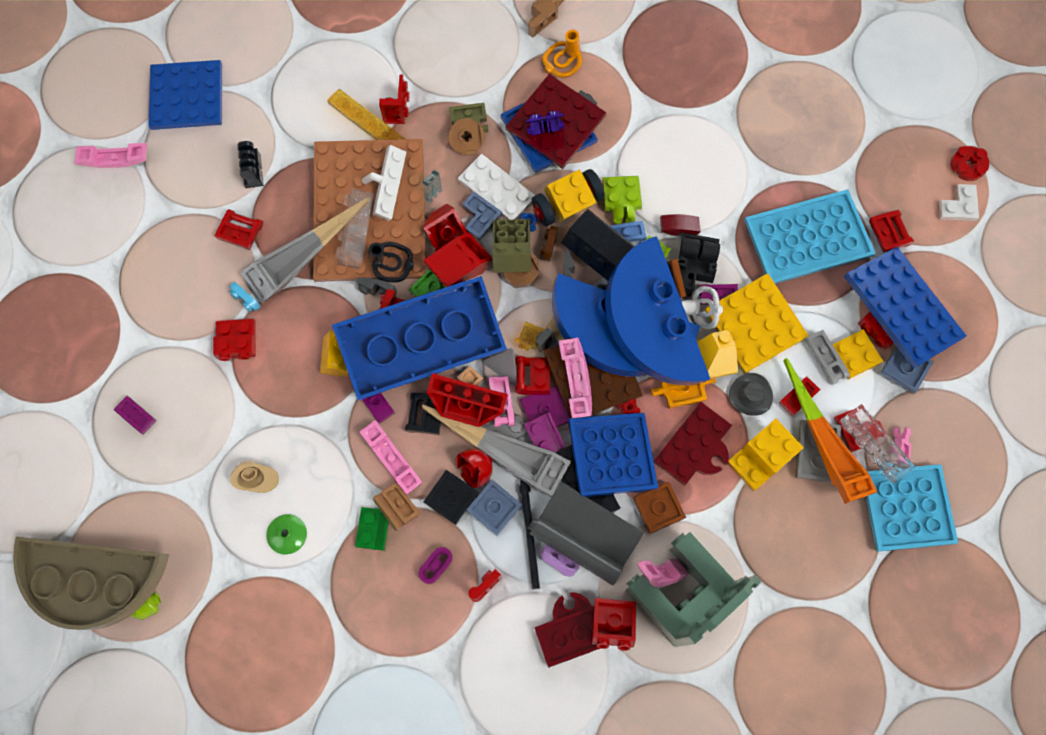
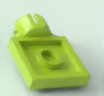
(622, 197)

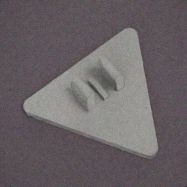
(503, 364)

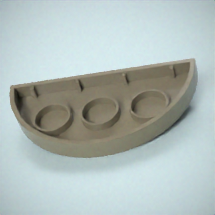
(84, 583)

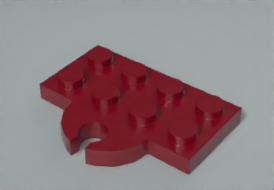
(695, 446)
(569, 632)

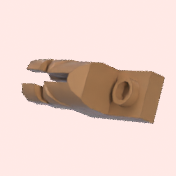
(543, 13)

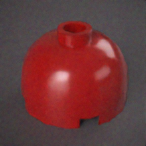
(475, 466)

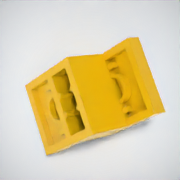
(765, 454)

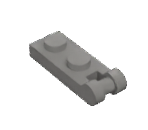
(827, 357)

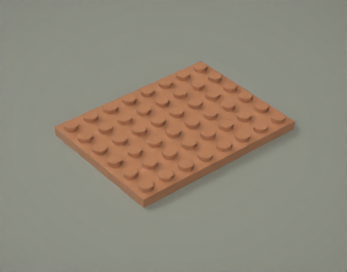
(342, 167)

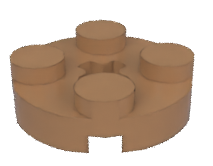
(474, 142)
(524, 279)

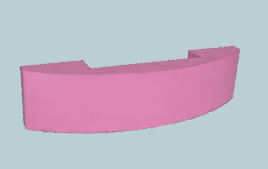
(111, 157)
(578, 377)
(390, 457)
(664, 574)

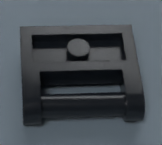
(429, 423)

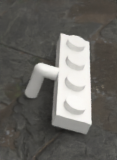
(388, 182)

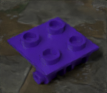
(553, 117)

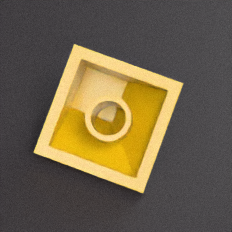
(719, 354)

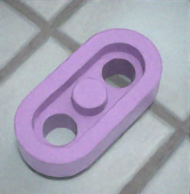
(559, 562)

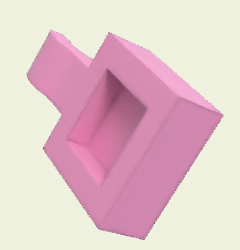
(903, 440)

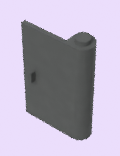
(586, 533)

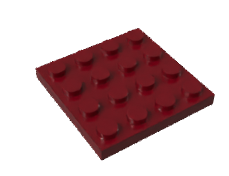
(579, 121)

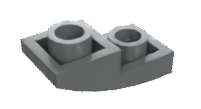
(371, 285)

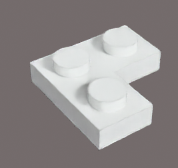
(964, 207)

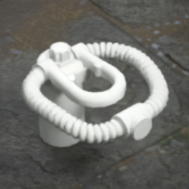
(692, 307)

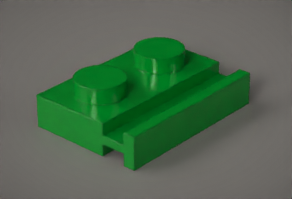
(372, 530)

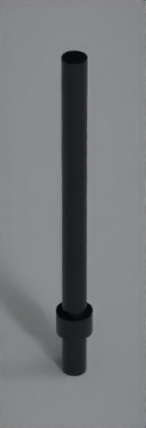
(524, 490)

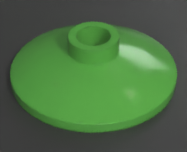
(296, 534)

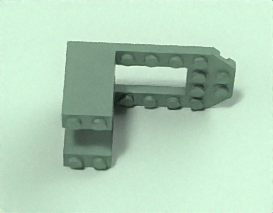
(709, 602)

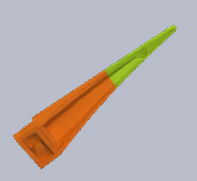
(842, 466)

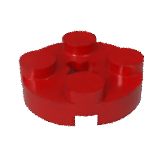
(976, 156)

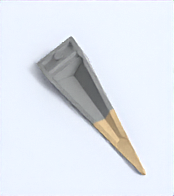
(278, 268)
(530, 463)

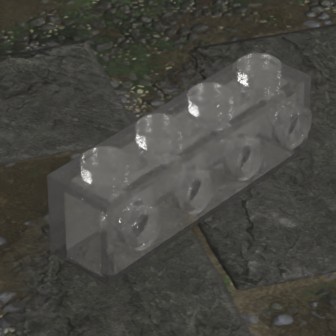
(355, 231)
(877, 444)

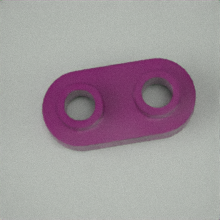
(435, 565)

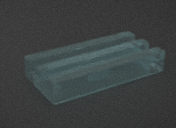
(435, 184)

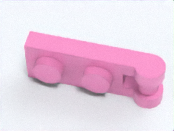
(502, 385)

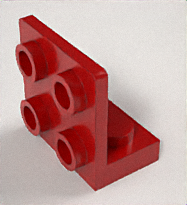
(395, 110)

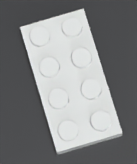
(496, 187)

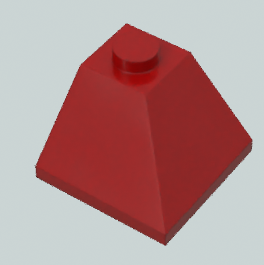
(443, 226)

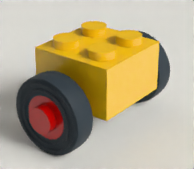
(568, 196)

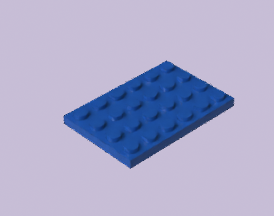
(905, 307)

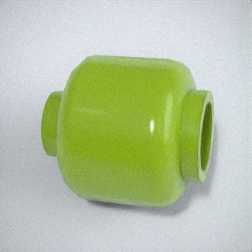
(149, 608)

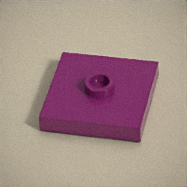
(540, 404)

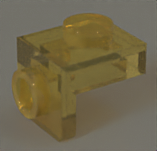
(528, 336)

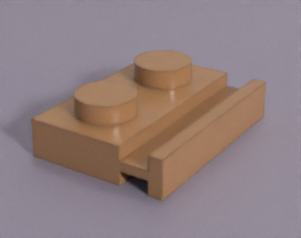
(396, 506)

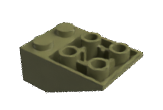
(511, 246)

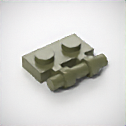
(473, 111)

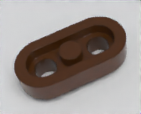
(550, 236)

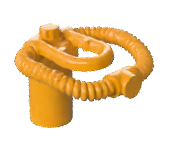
(572, 47)

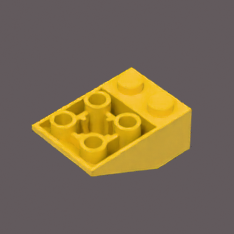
(331, 357)

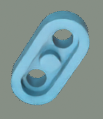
(248, 302)

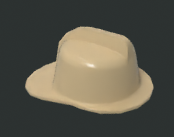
(254, 477)

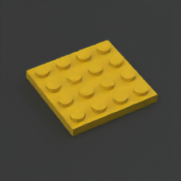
(759, 323)

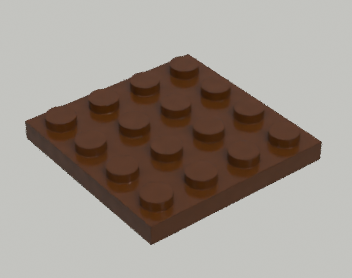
(606, 388)

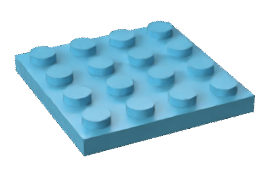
(911, 510)

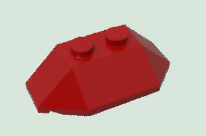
(465, 401)

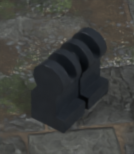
(250, 164)

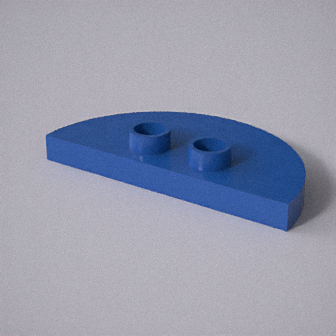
(582, 315)
(651, 319)

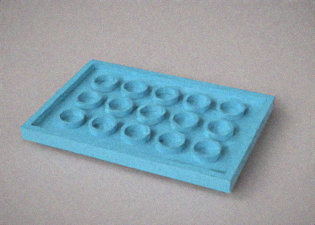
(809, 236)

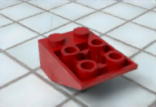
(459, 260)

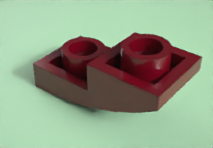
(677, 223)

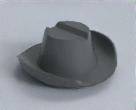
(751, 394)

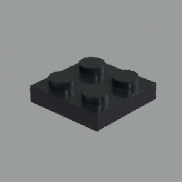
(451, 497)

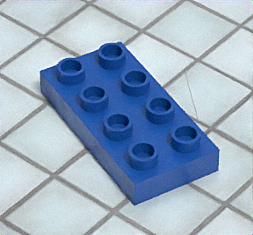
(418, 337)

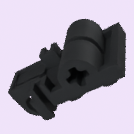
(697, 260)

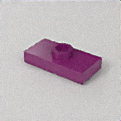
(379, 407)
(134, 415)

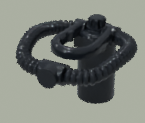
(376, 257)

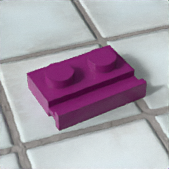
(544, 433)

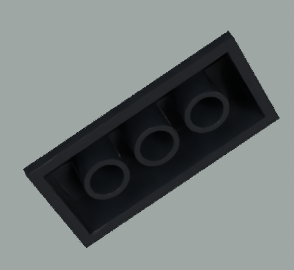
(596, 243)

